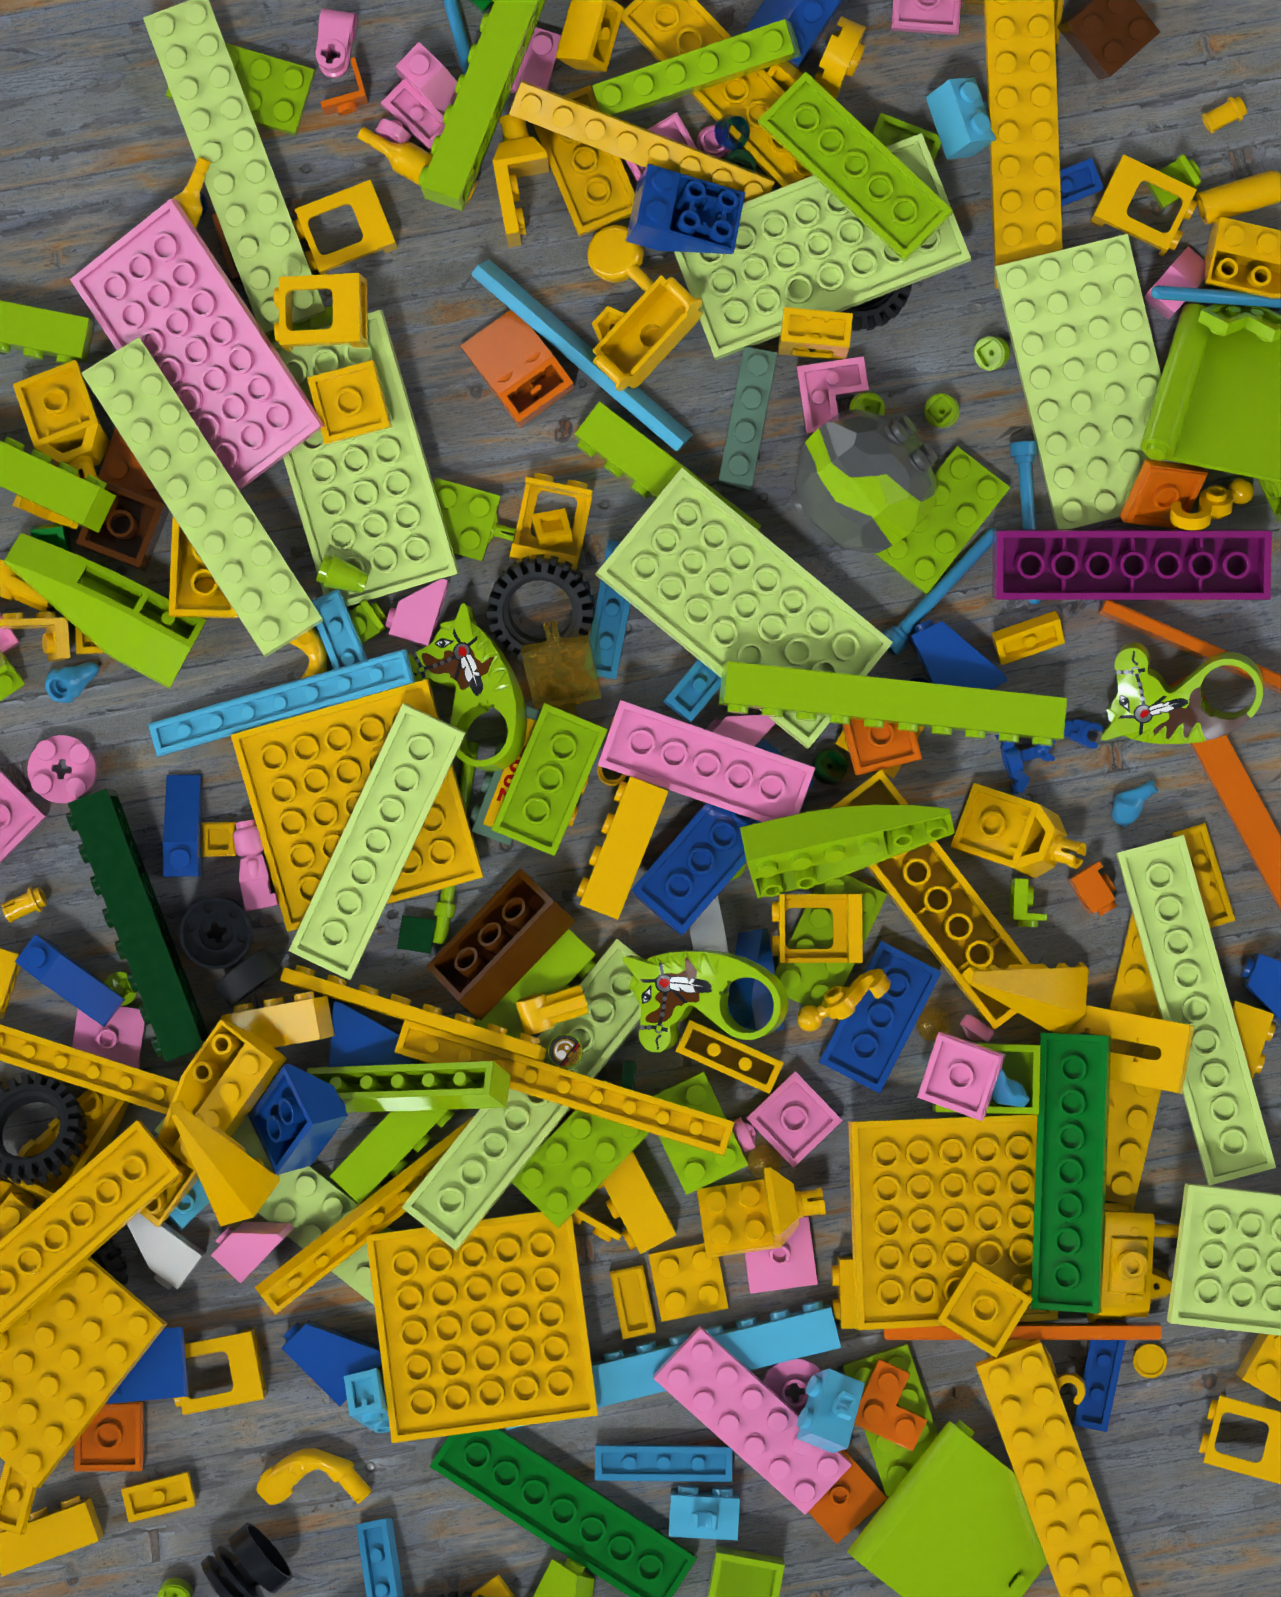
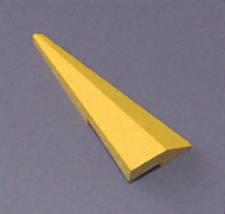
(1042, 994)
(229, 1176)

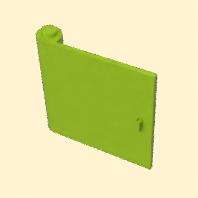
(1218, 401)
(953, 1526)

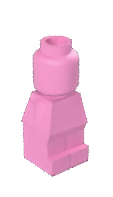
(254, 870)

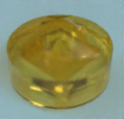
(931, 1022)
(763, 1157)

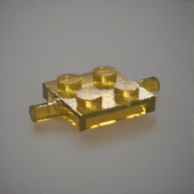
(561, 671)

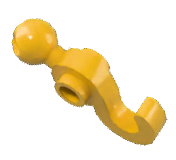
(1213, 504)
(841, 1001)

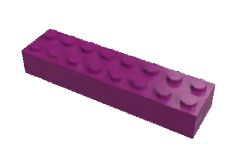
(1131, 564)

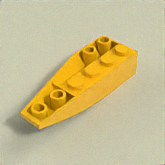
(1244, 258)
(221, 1087)

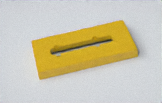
(1170, 1037)

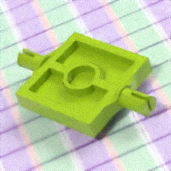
(470, 518)

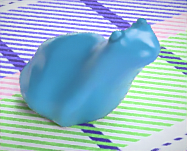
(69, 682)
(1129, 804)
(1009, 1092)

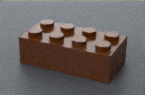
(500, 944)

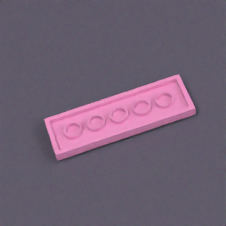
(704, 764)
(749, 1419)

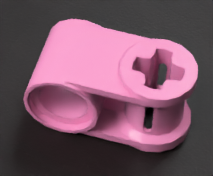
(335, 36)

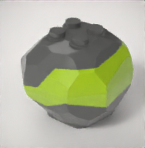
(865, 481)

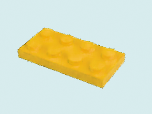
(587, 178)

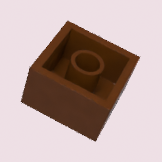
(1108, 33)
(128, 529)

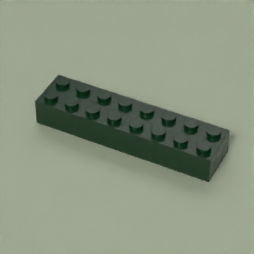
(138, 924)

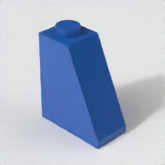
(951, 659)
(1263, 982)
(362, 1040)
(329, 1356)

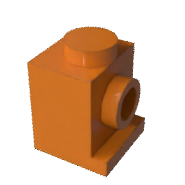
(1094, 889)

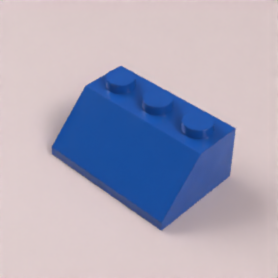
(807, 17)
(296, 1118)

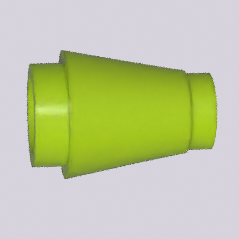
(341, 575)

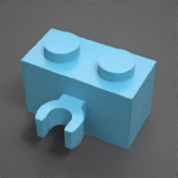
(960, 118)
(830, 1410)
(704, 1513)

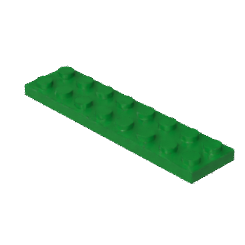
(1071, 1172)
(564, 1512)

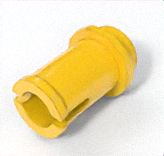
(1224, 114)
(24, 904)

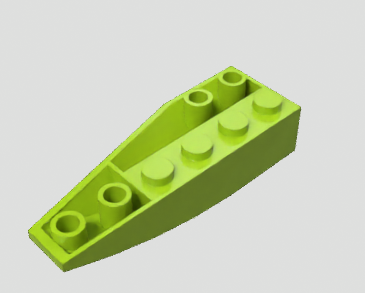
(108, 608)
(835, 842)

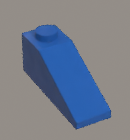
(183, 827)
(69, 979)
(748, 998)

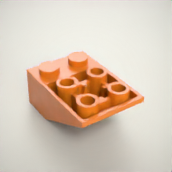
(518, 367)

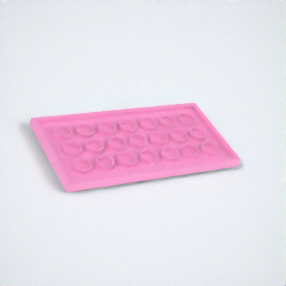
(203, 338)

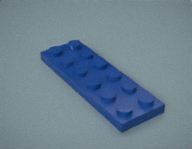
(696, 864)

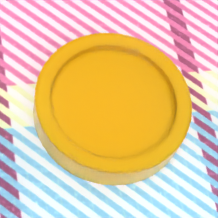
(1149, 1360)

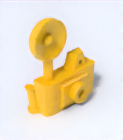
(650, 326)
(1128, 1262)

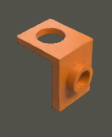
(348, 102)

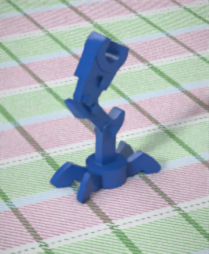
(1013, 758)

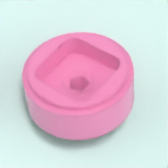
(393, 131)
(975, 1029)
(744, 1134)

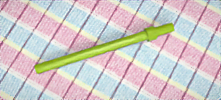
(445, 908)

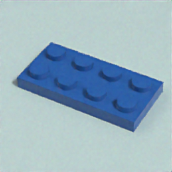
(875, 1034)

